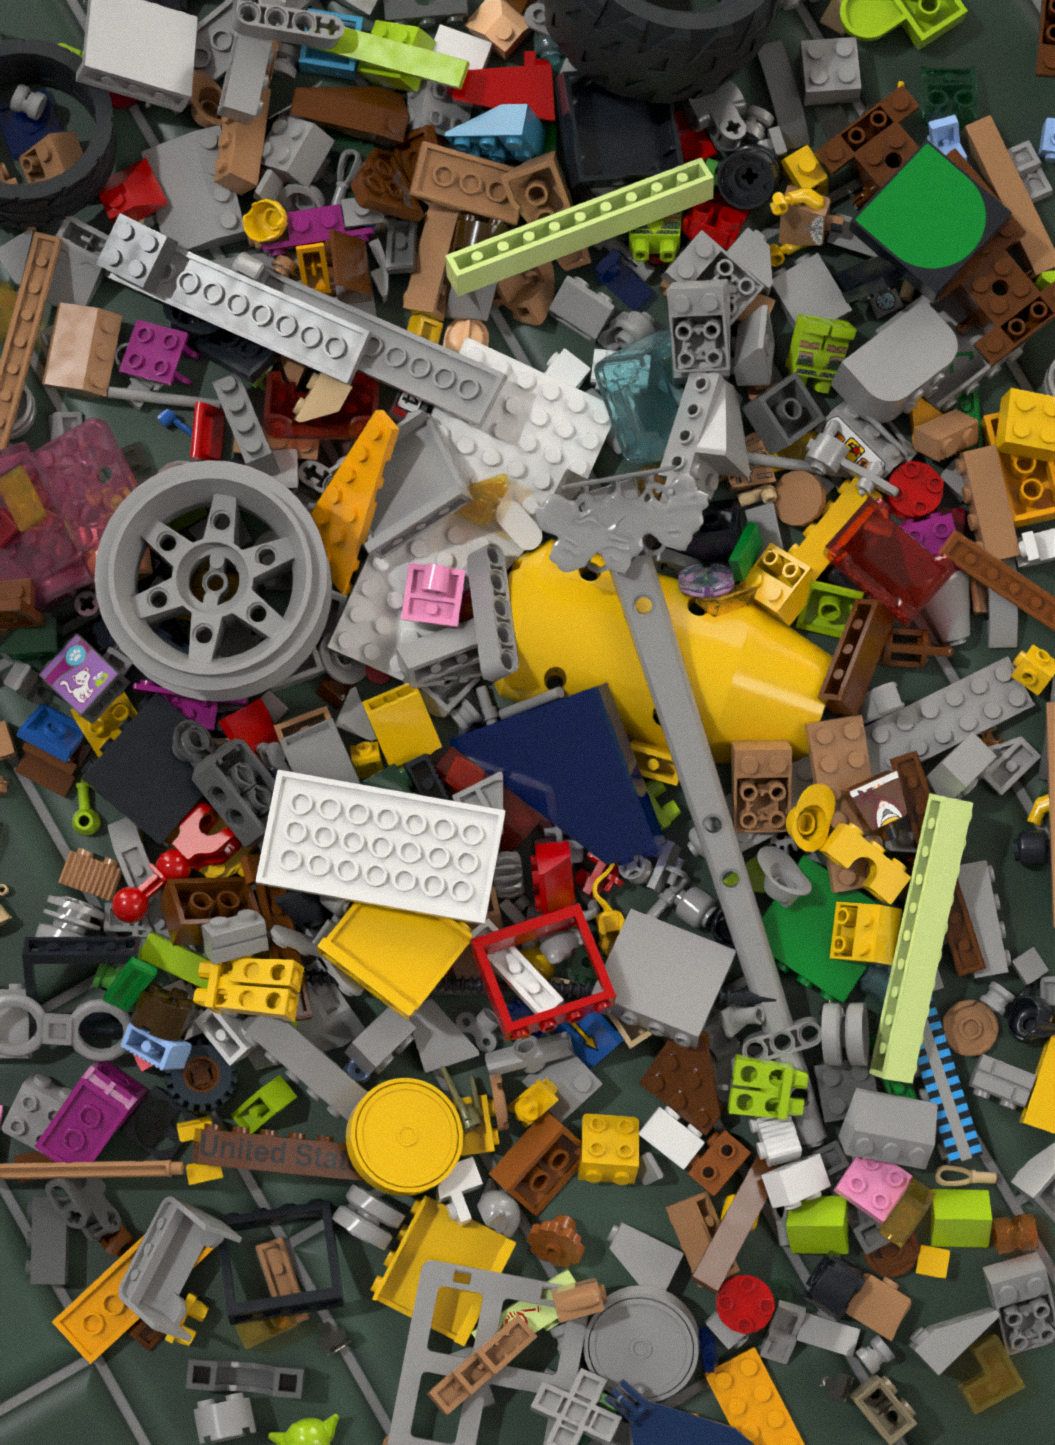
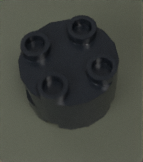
(833, 1284)

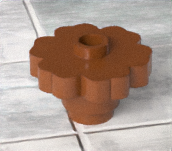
(556, 1241)

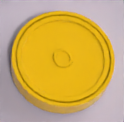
(404, 1137)

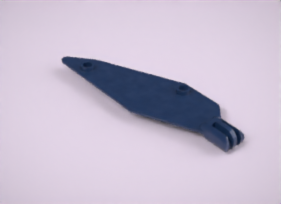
(664, 1425)

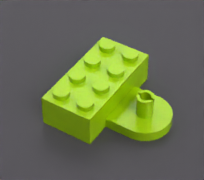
(919, 18)

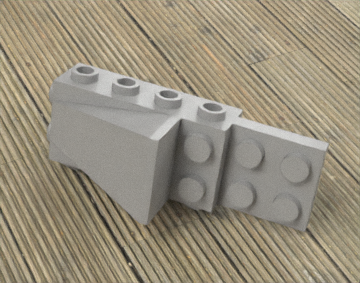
(706, 434)

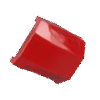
(717, 219)

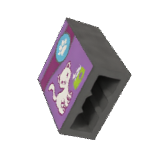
(84, 678)

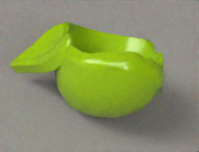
(307, 1432)

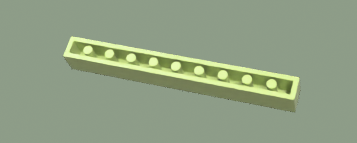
(579, 227)
(921, 938)

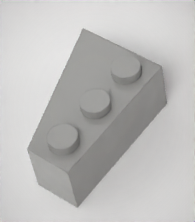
(441, 656)

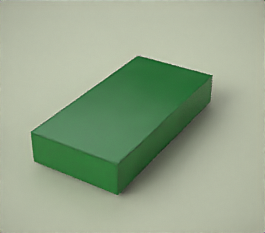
(745, 551)
(129, 984)

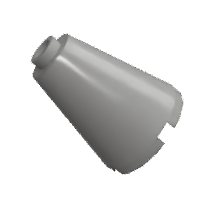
(951, 609)

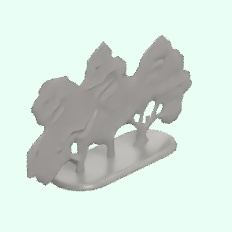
(618, 524)

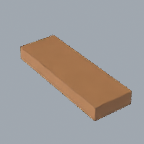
(279, 1270)

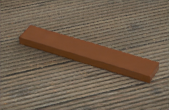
(1000, 578)

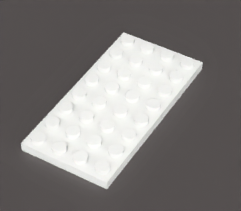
(380, 847)

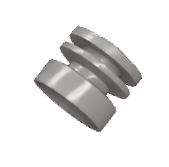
(70, 919)

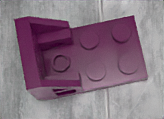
(91, 1114)

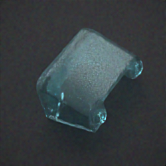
(639, 397)

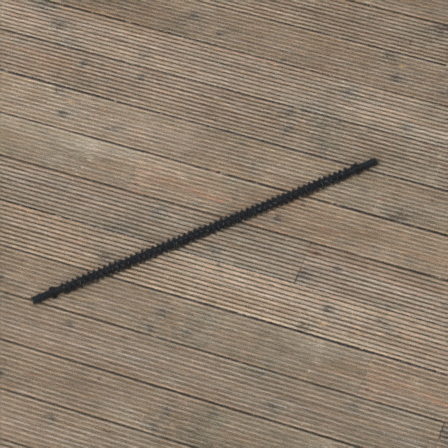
(739, 997)

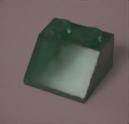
(35, 642)

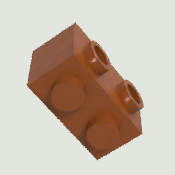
(717, 1162)

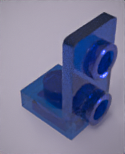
(622, 281)

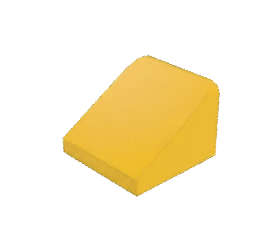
(425, 327)
(932, 1261)

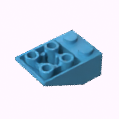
(501, 134)

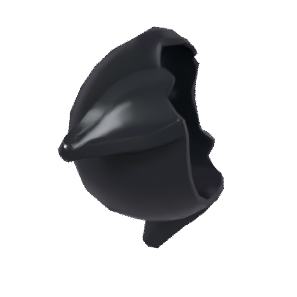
(1030, 1017)

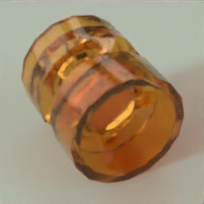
(1014, 1234)

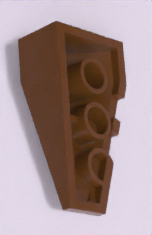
(356, 111)

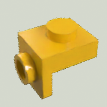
(366, 759)

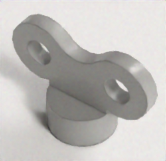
(480, 1027)

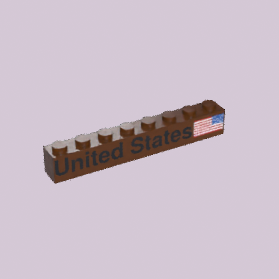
(272, 1153)

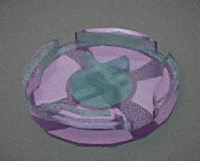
(706, 581)

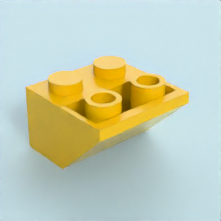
(780, 583)
(865, 933)

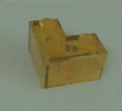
(998, 1375)

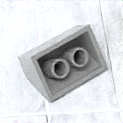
(889, 1128)

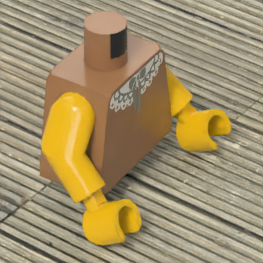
(802, 221)

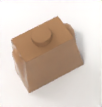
(578, 1299)
(879, 1305)

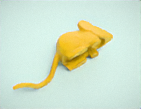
(608, 922)

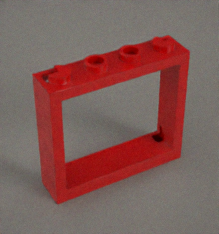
(528, 931)

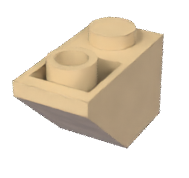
(324, 397)

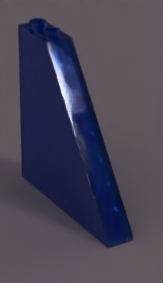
(575, 771)

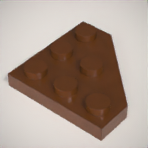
(384, 187)
(686, 1082)

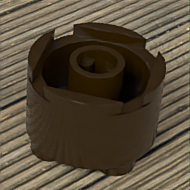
(472, 231)
(164, 1012)

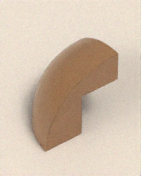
(527, 294)

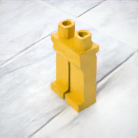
(251, 987)

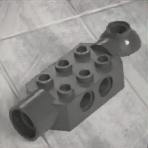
(229, 779)

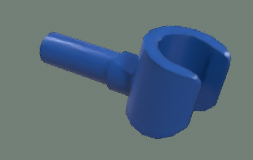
(167, 417)

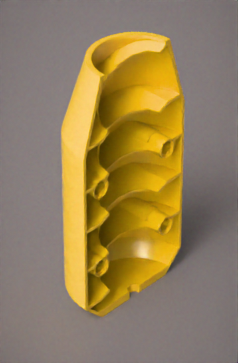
(744, 666)

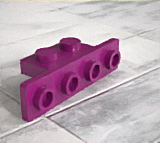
(313, 227)
(193, 709)

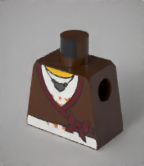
(878, 803)

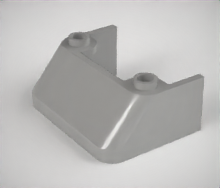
(165, 1261)

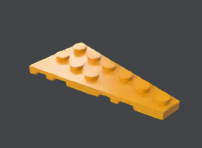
(348, 501)

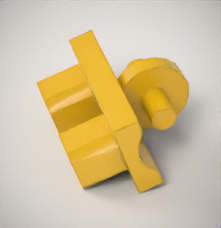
(534, 1101)
(195, 1309)

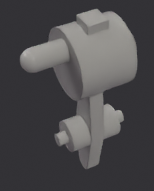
(829, 454)

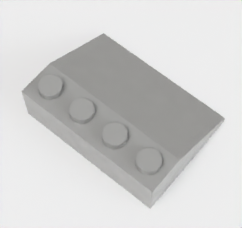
(198, 209)

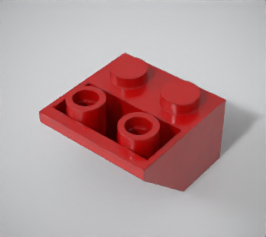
(552, 877)

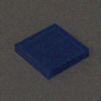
(25, 132)

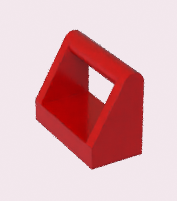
(207, 433)

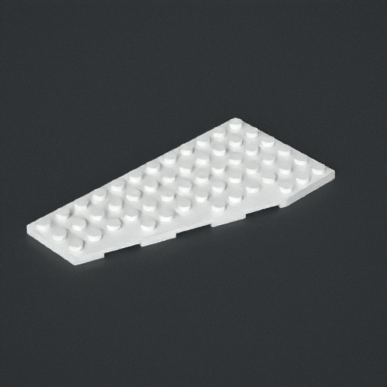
(530, 436)

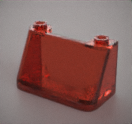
(341, 425)
(888, 561)

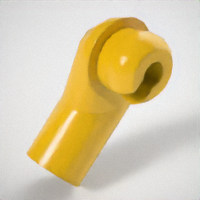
(1038, 810)

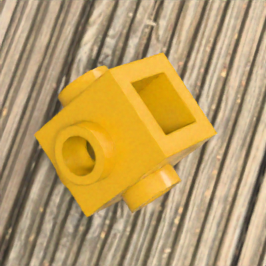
(1034, 669)

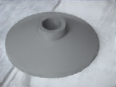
(339, 666)

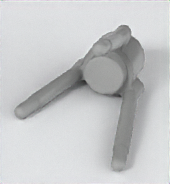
(903, 445)

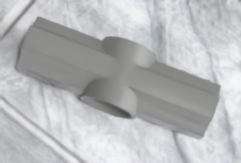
(529, 1054)

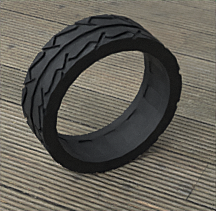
(80, 184)

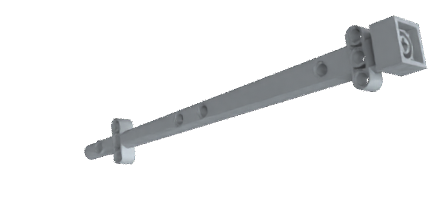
(698, 776)

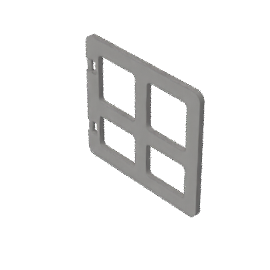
(419, 1359)

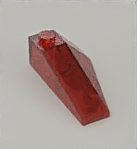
(519, 819)

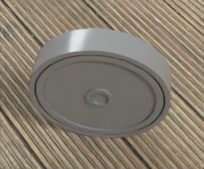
(644, 1340)

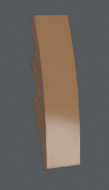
(482, 1365)

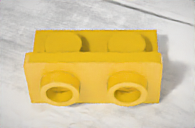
(483, 1137)

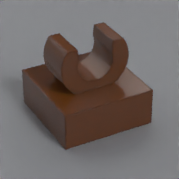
(114, 1242)

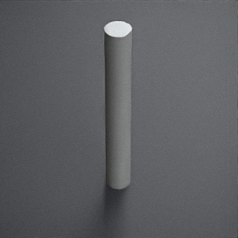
(531, 703)

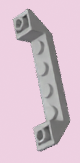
(134, 862)

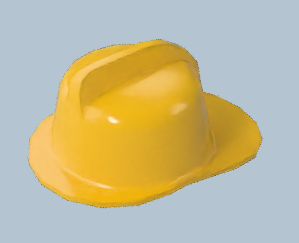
(811, 818)

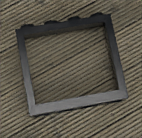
(79, 951)
(286, 1304)

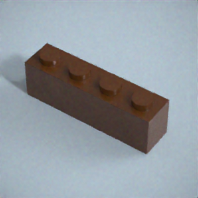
(856, 657)

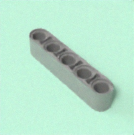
(492, 612)

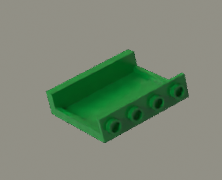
(803, 935)

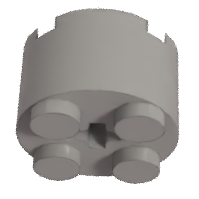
(224, 1419)

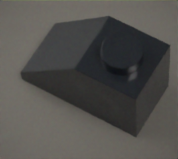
(302, 908)

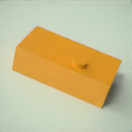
(1026, 480)

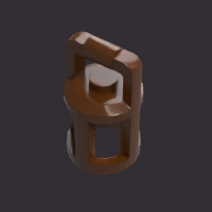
(922, 648)

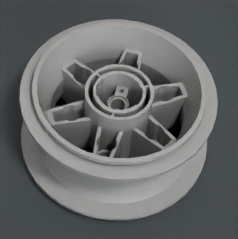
(228, 491)

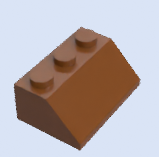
(539, 1163)

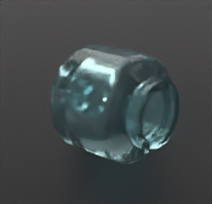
(547, 49)
(875, 981)

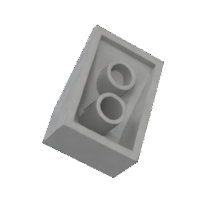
(945, 1341)

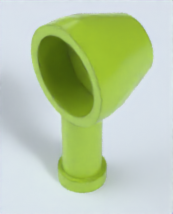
(85, 810)

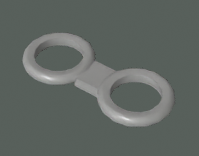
(62, 1028)

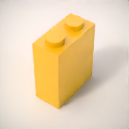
(402, 724)

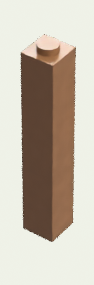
(1008, 187)

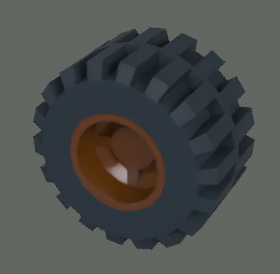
(203, 1082)

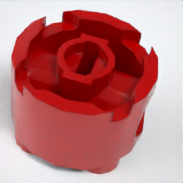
(918, 491)
(744, 1303)

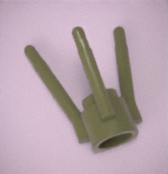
(469, 1115)

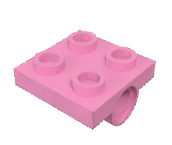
(433, 594)
(873, 1186)

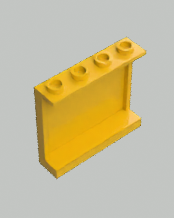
(395, 952)
(440, 1239)

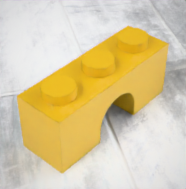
(885, 876)

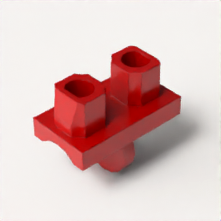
(586, 879)

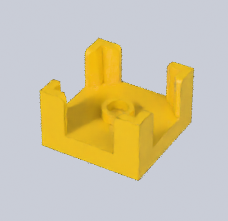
(195, 1172)

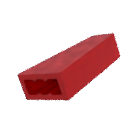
(509, 85)

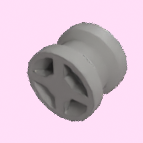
(465, 715)
(643, 874)
(997, 998)

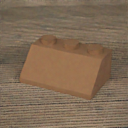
(82, 350)

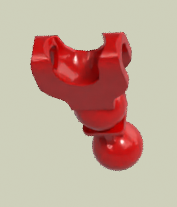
(192, 850)

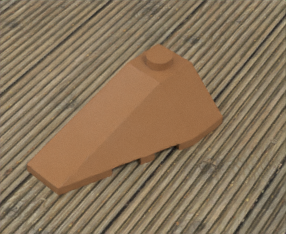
(540, 190)

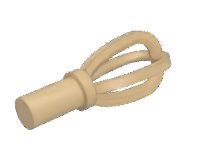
(973, 1176)

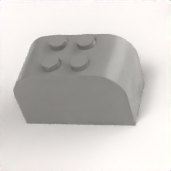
(898, 365)

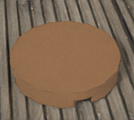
(799, 498)
(969, 1028)
(499, 1102)

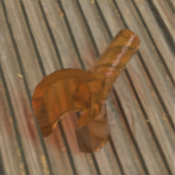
(987, 739)

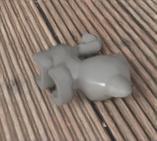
(561, 944)

